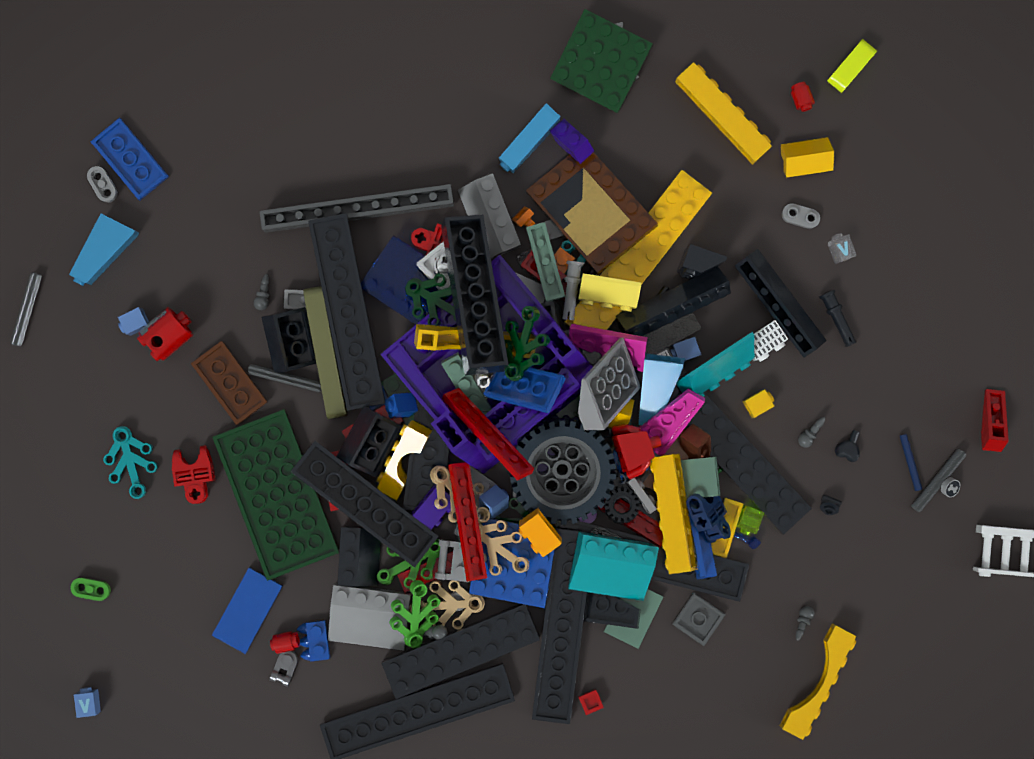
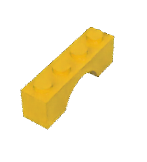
(412, 441)

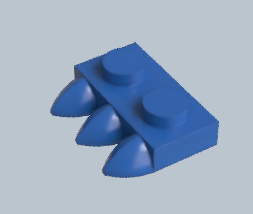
(316, 641)

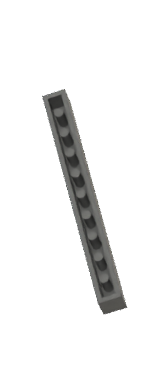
(358, 207)

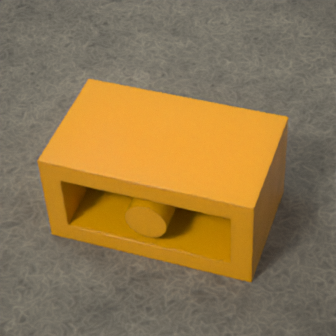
(539, 532)

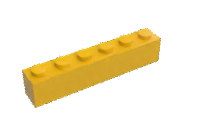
(723, 113)
(673, 514)

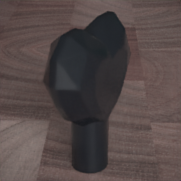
(849, 448)

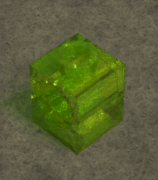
(749, 520)

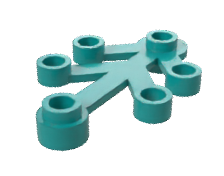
(128, 458)

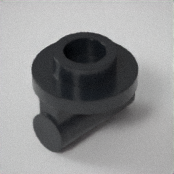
(830, 505)

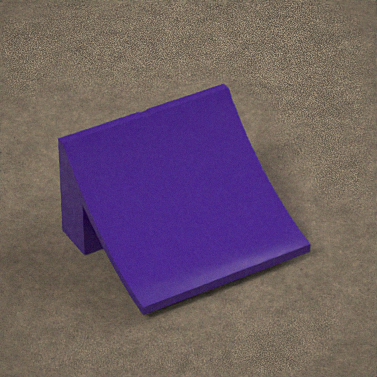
(428, 380)

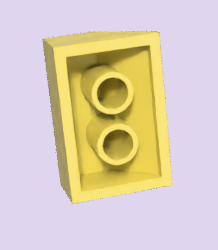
(609, 292)

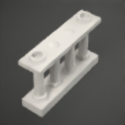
(1007, 534)

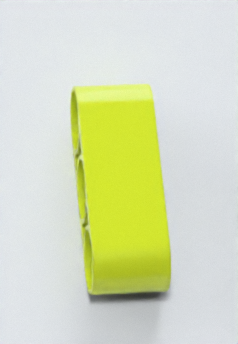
(852, 65)

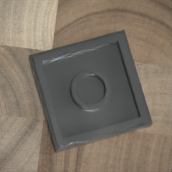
(698, 619)

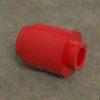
(802, 96)
(285, 642)

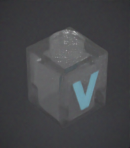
(841, 248)

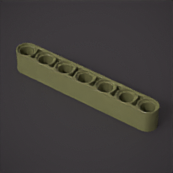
(325, 353)

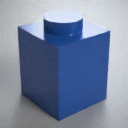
(401, 405)

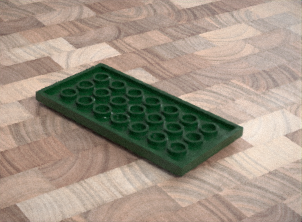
(275, 504)

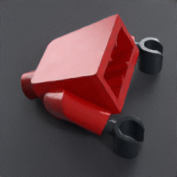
(633, 449)

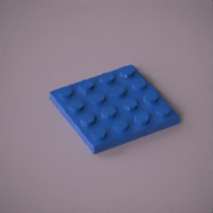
(523, 588)

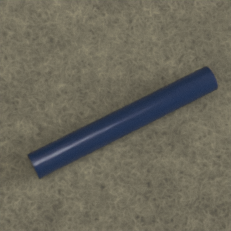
(910, 462)

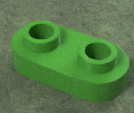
(91, 589)

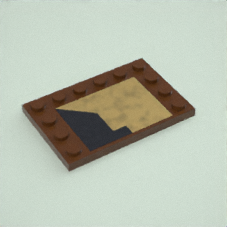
(592, 210)

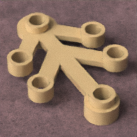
(446, 482)
(494, 546)
(452, 604)

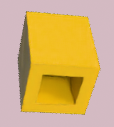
(759, 403)

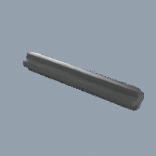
(26, 309)
(284, 378)
(937, 481)

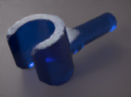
(753, 543)

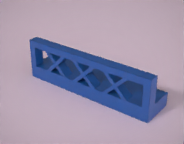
(703, 552)

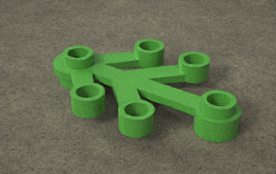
(430, 554)
(416, 615)

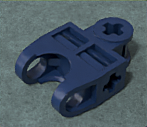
(712, 519)

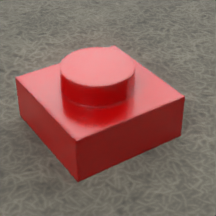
(591, 701)

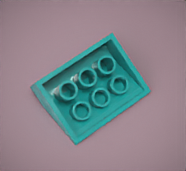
(720, 367)
(612, 566)

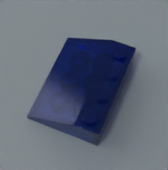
(390, 275)

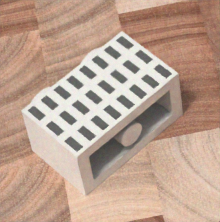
(767, 339)

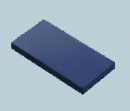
(129, 159)
(534, 390)
(247, 610)

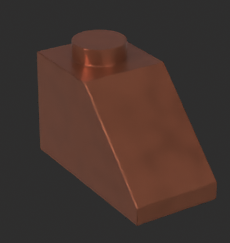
(695, 442)

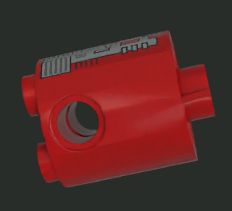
(171, 328)

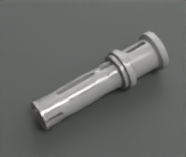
(572, 279)

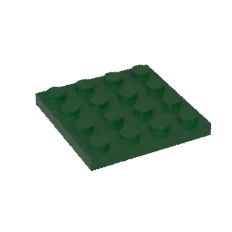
(601, 61)

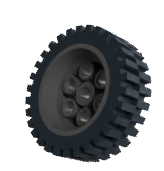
(591, 485)

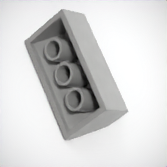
(485, 199)

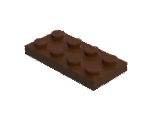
(229, 382)

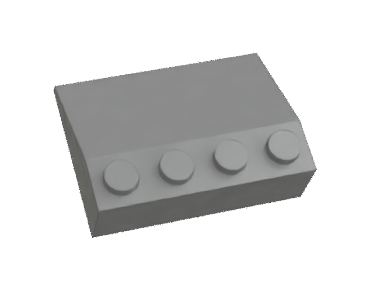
(607, 388)
(363, 616)

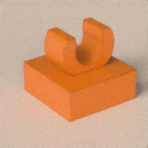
(523, 217)

